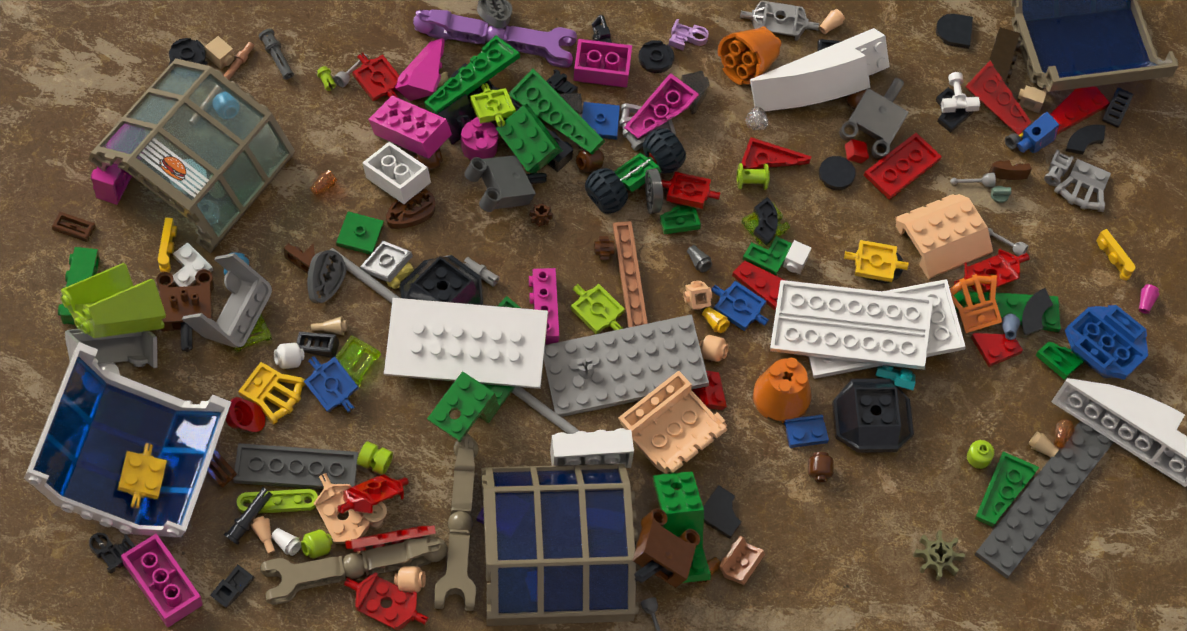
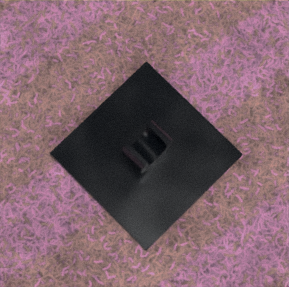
(457, 115)

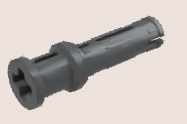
(273, 48)

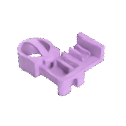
(682, 33)

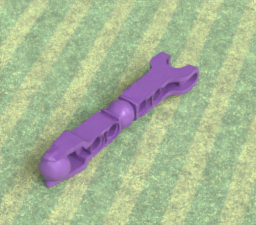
(450, 26)

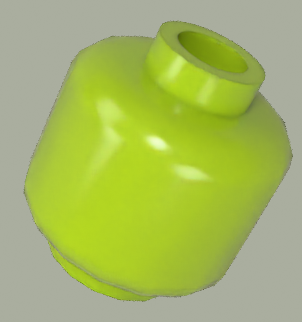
(980, 454)
(316, 544)

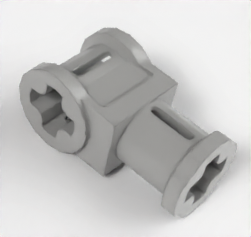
(1058, 167)

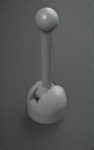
(342, 78)
(988, 180)
(1018, 248)

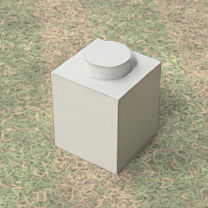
(797, 257)

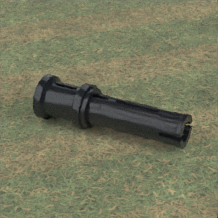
(242, 524)

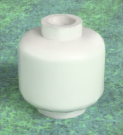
(288, 355)

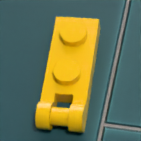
(167, 245)
(1116, 254)

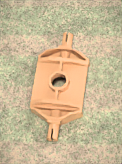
(327, 502)

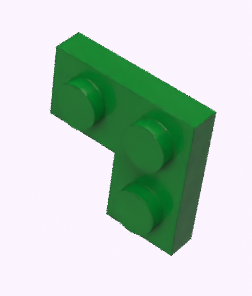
(771, 259)

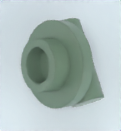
(1000, 194)

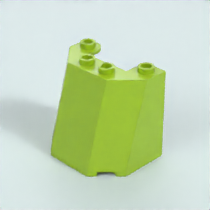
(112, 305)

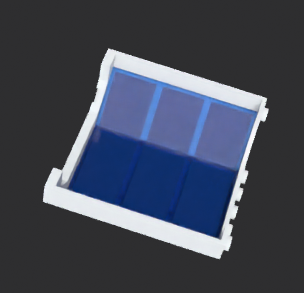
(95, 425)

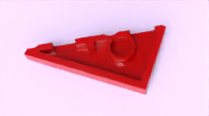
(762, 153)

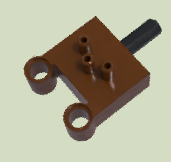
(184, 302)

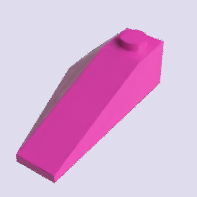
(422, 74)
(665, 103)

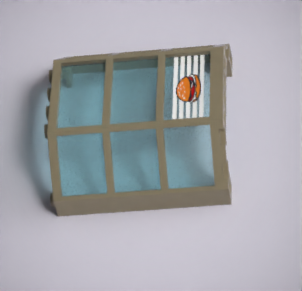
(198, 147)

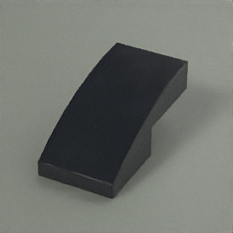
(232, 587)

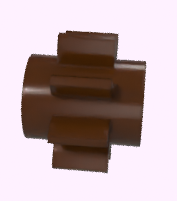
(541, 214)
(604, 247)

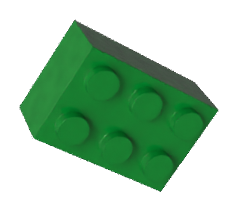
(529, 139)

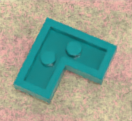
(901, 378)

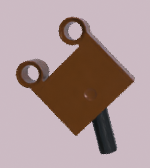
(662, 551)

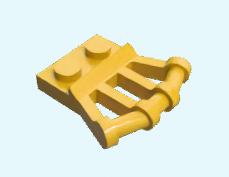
(262, 383)

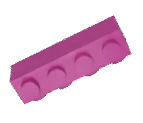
(545, 298)

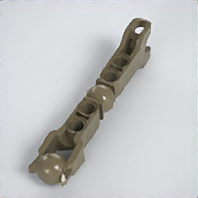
(460, 525)
(334, 569)

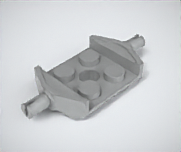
(793, 23)

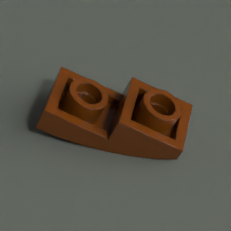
(1006, 171)

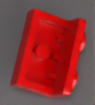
(713, 394)

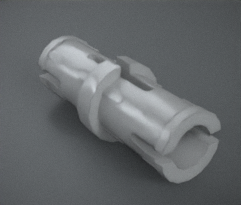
(485, 274)

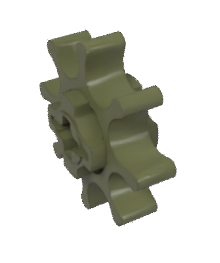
(933, 558)

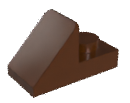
(298, 258)

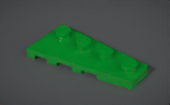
(1005, 485)

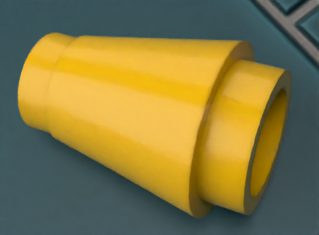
(716, 320)

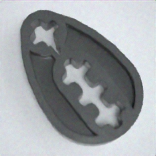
(497, 17)
(653, 191)
(335, 277)

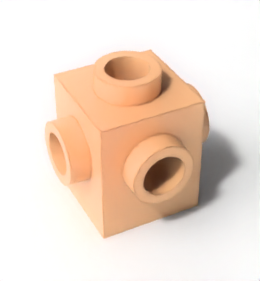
(701, 299)

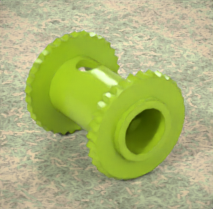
(753, 176)

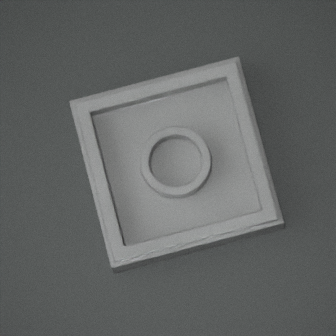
(386, 261)

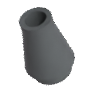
(700, 260)

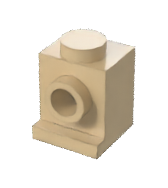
(1032, 98)

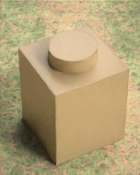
(219, 52)

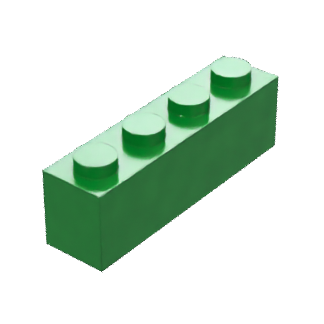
(83, 264)

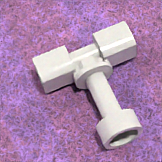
(959, 100)

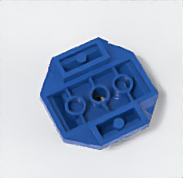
(1108, 341)

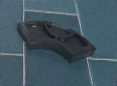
(1084, 137)
(767, 221)
(1034, 311)

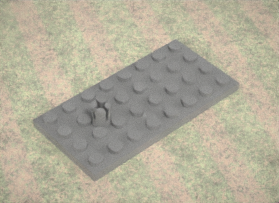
(622, 365)

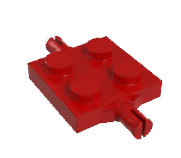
(376, 77)
(689, 190)

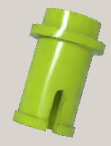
(324, 74)

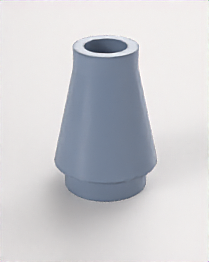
(1010, 325)

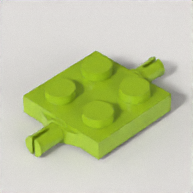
(492, 105)
(597, 308)

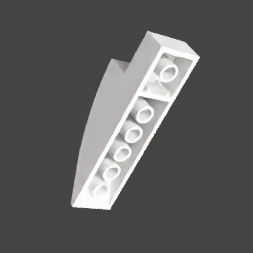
(824, 74)
(1131, 421)

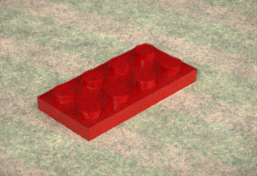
(902, 166)

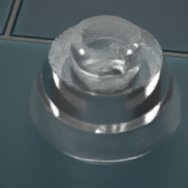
(757, 119)

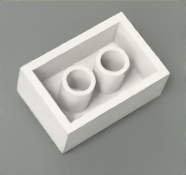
(396, 172)

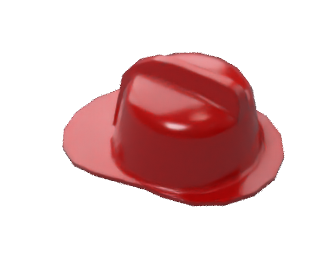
(245, 415)

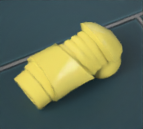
(404, 272)

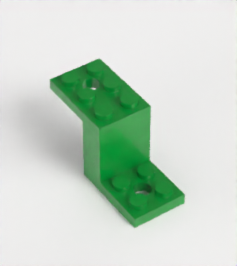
(472, 401)
(684, 512)

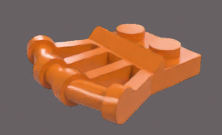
(980, 314)

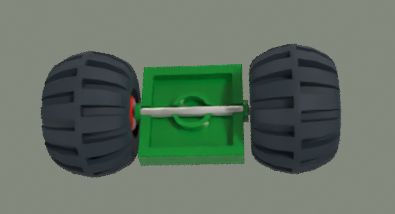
(609, 187)

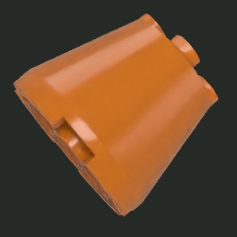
(748, 53)
(783, 391)

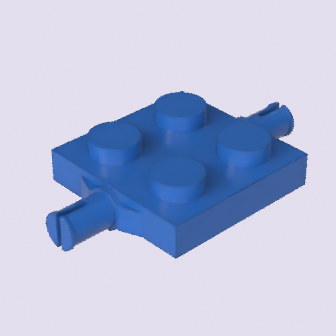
(740, 305)
(331, 384)

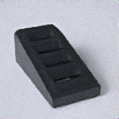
(1122, 97)
(329, 346)

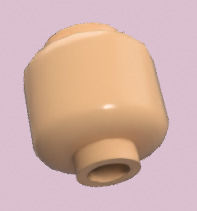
(713, 348)
(410, 579)

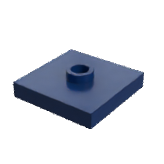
(602, 118)

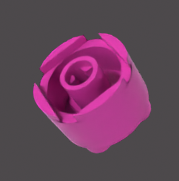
(479, 139)

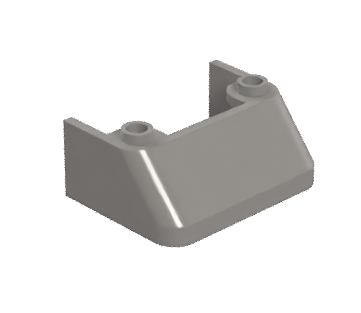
(242, 309)
(132, 347)

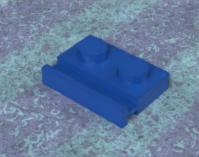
(806, 431)

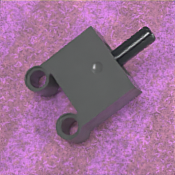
(877, 118)
(505, 182)

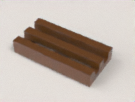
(79, 233)
(227, 478)

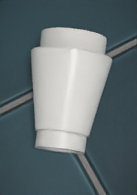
(288, 543)

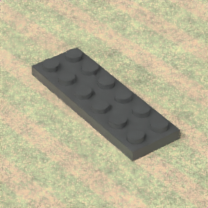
(293, 466)

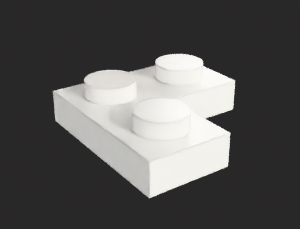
(191, 263)

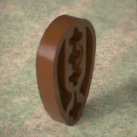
(417, 216)

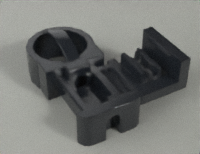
(560, 83)
(114, 554)

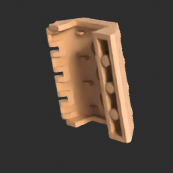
(946, 234)
(672, 424)

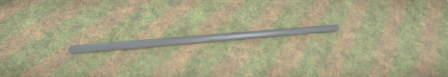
(518, 391)

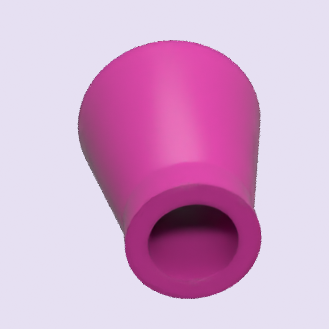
(1148, 297)

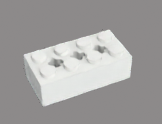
(592, 448)

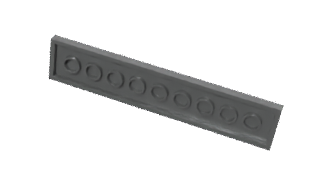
(1043, 500)

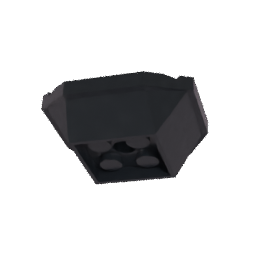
(445, 273)
(868, 432)

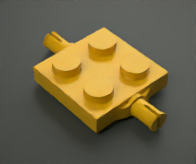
(876, 261)
(142, 475)

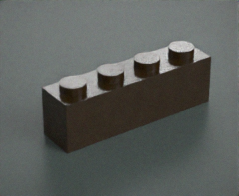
(1003, 52)

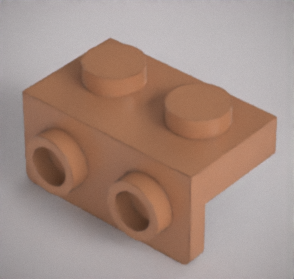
(741, 561)

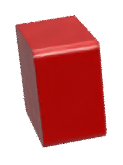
(856, 151)

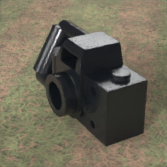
(601, 32)

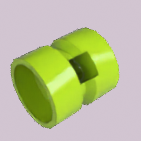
(376, 458)

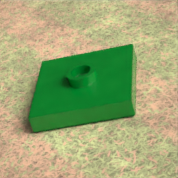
(360, 233)

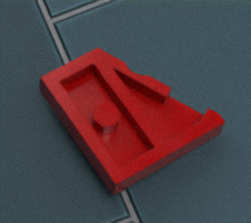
(996, 347)

